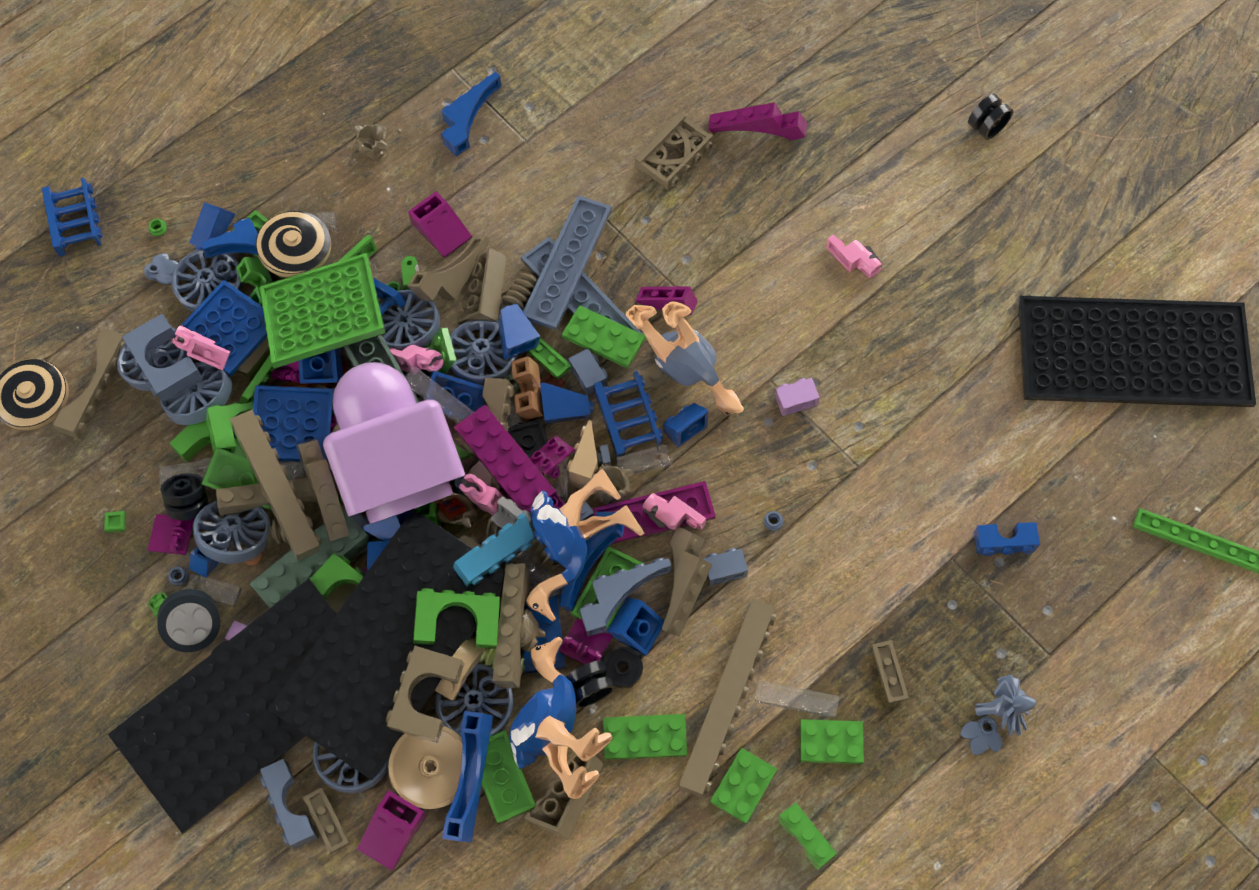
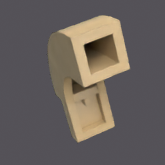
(471, 657)

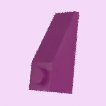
(660, 296)

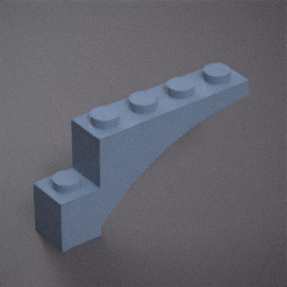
(614, 589)

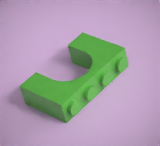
(220, 426)
(194, 438)
(334, 574)
(483, 608)

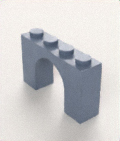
(164, 381)

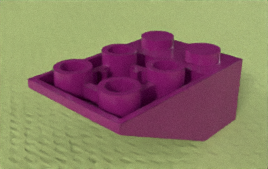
(439, 224)
(391, 830)

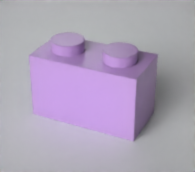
(796, 396)

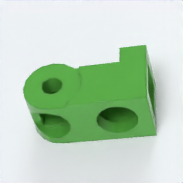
(409, 268)

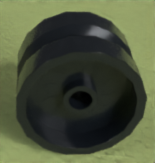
(990, 116)
(184, 496)
(590, 683)

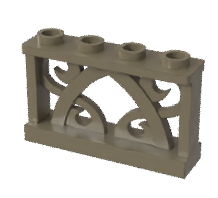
(681, 165)

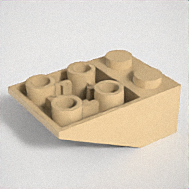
(585, 461)

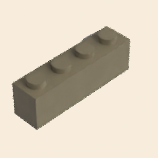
(486, 287)
(557, 811)

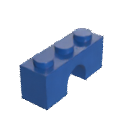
(989, 541)

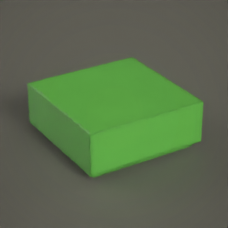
(115, 522)

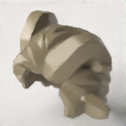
(371, 140)
(619, 480)
(466, 518)
(529, 631)

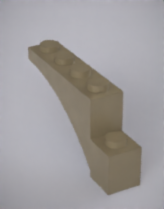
(450, 278)
(323, 489)
(689, 578)

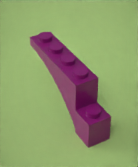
(760, 118)

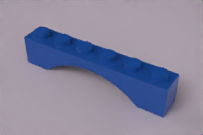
(463, 811)

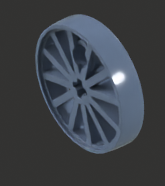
(205, 279)
(410, 322)
(479, 352)
(161, 358)
(198, 396)
(231, 529)
(483, 699)
(355, 780)

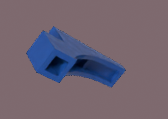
(462, 112)
(595, 547)

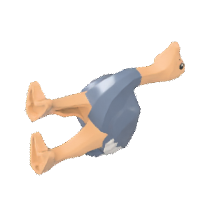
(684, 355)

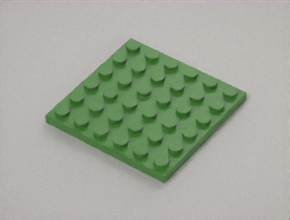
(321, 310)

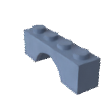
(278, 780)

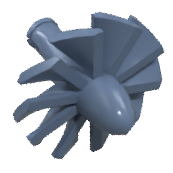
(1009, 705)

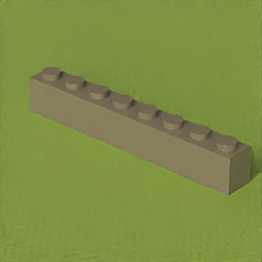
(275, 485)

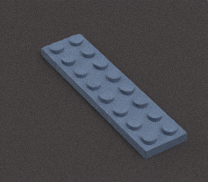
(567, 262)
(586, 292)

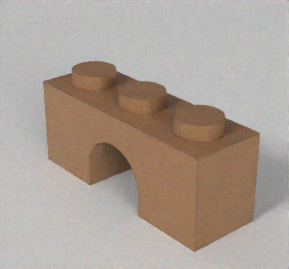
(529, 402)

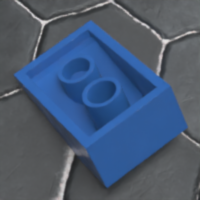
(464, 391)

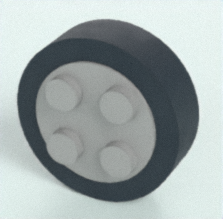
(188, 620)

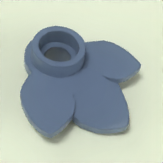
(163, 267)
(980, 738)

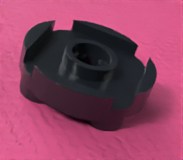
(634, 664)

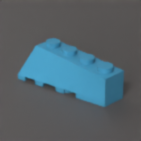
(495, 551)

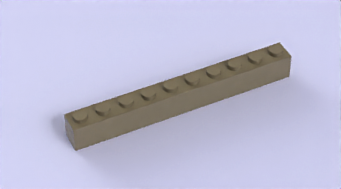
(727, 698)

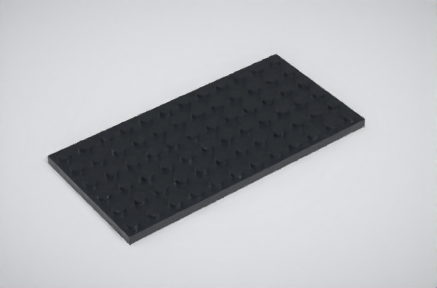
(1135, 351)
(357, 663)
(214, 722)

